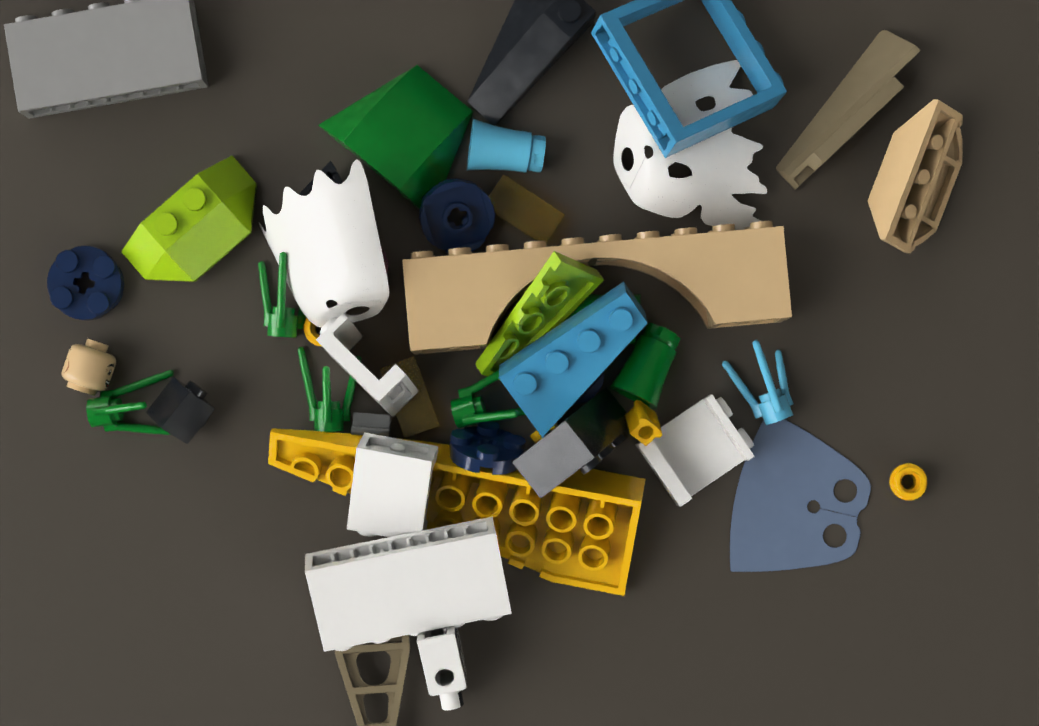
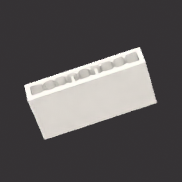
(407, 584)

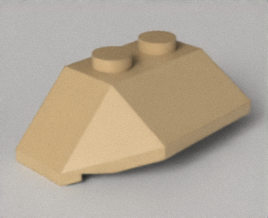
(917, 176)

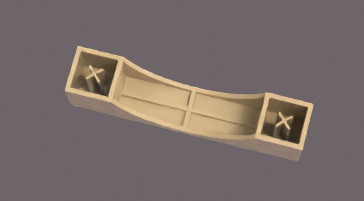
(722, 273)

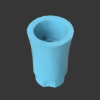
(504, 149)

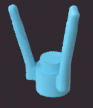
(776, 402)

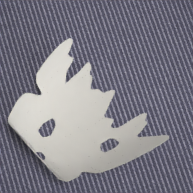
(715, 163)

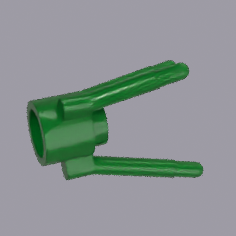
(282, 320)
(107, 410)
(471, 410)
(328, 414)

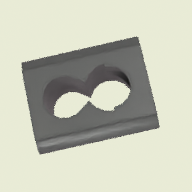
(371, 423)

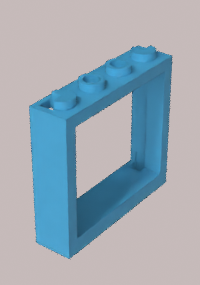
(649, 98)

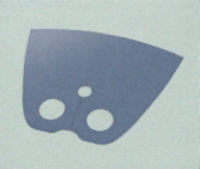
(771, 500)

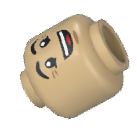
(88, 367)

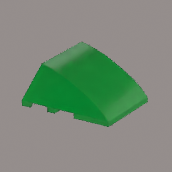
(404, 132)

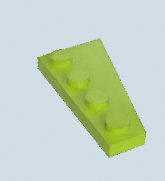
(544, 305)

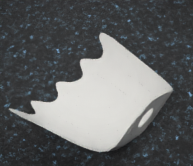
(330, 247)

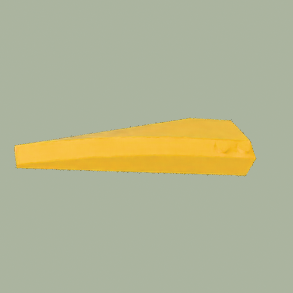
(570, 536)

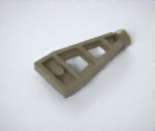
(356, 688)

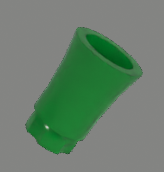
(647, 366)

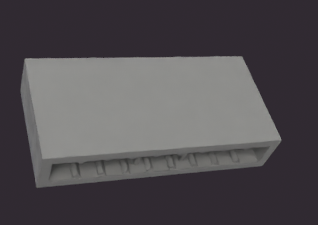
(104, 55)

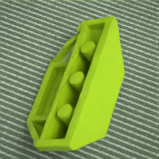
(195, 225)

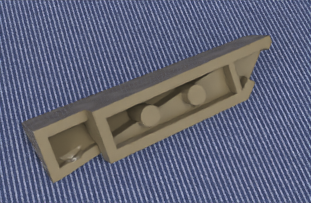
(851, 105)

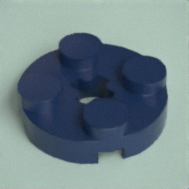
(438, 205)
(70, 267)
(486, 447)

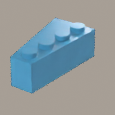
(569, 358)

